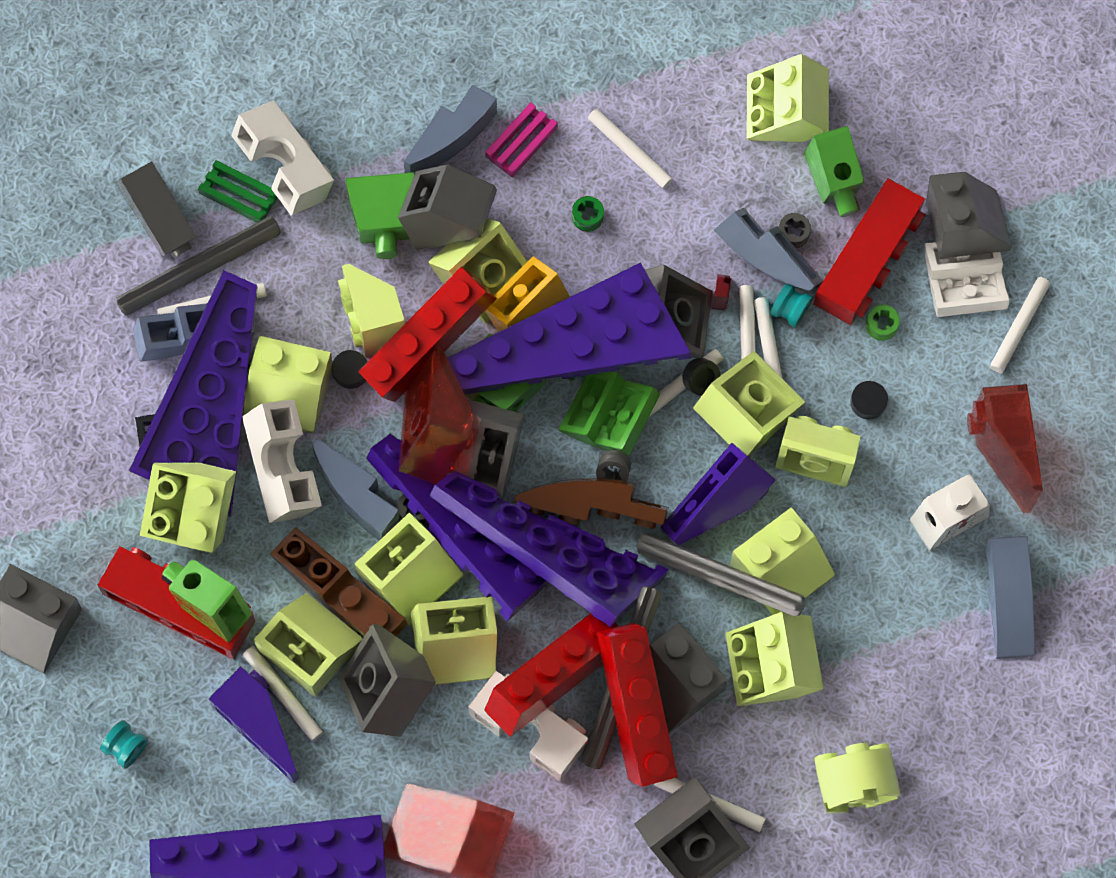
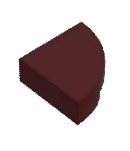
(721, 292)

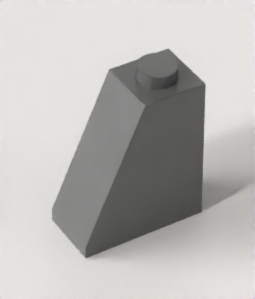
(156, 210)

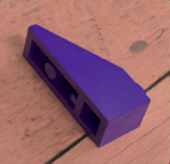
(721, 494)
(249, 709)

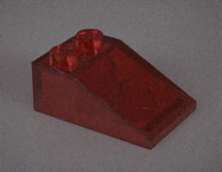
(434, 421)
(1007, 440)
(448, 834)

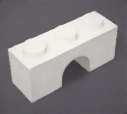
(269, 133)
(271, 438)
(559, 740)

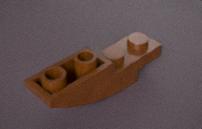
(576, 498)
(334, 585)

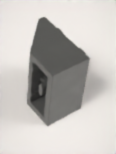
(445, 207)
(494, 446)

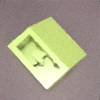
(788, 101)
(371, 309)
(188, 504)
(408, 567)
(457, 638)
(307, 643)
(774, 659)

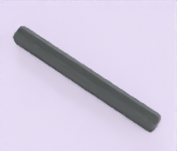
(198, 265)
(721, 574)
(605, 721)

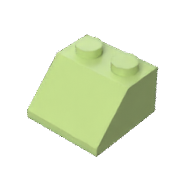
(490, 258)
(287, 373)
(748, 404)
(818, 450)
(786, 556)

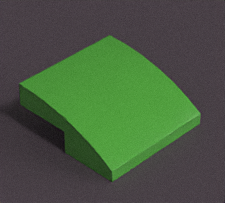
(609, 412)

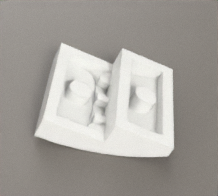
(965, 282)

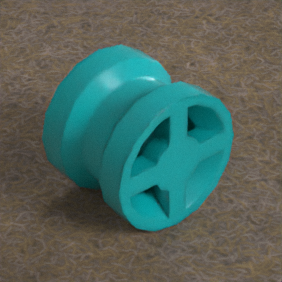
(791, 305)
(124, 744)

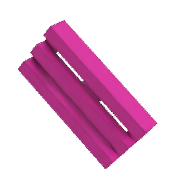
(512, 129)

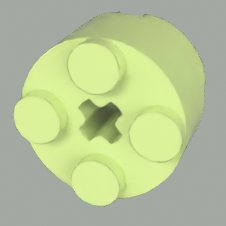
(858, 778)

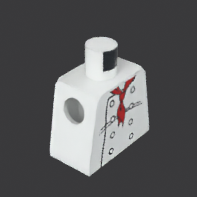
(954, 511)

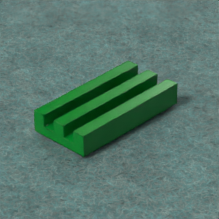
(213, 178)

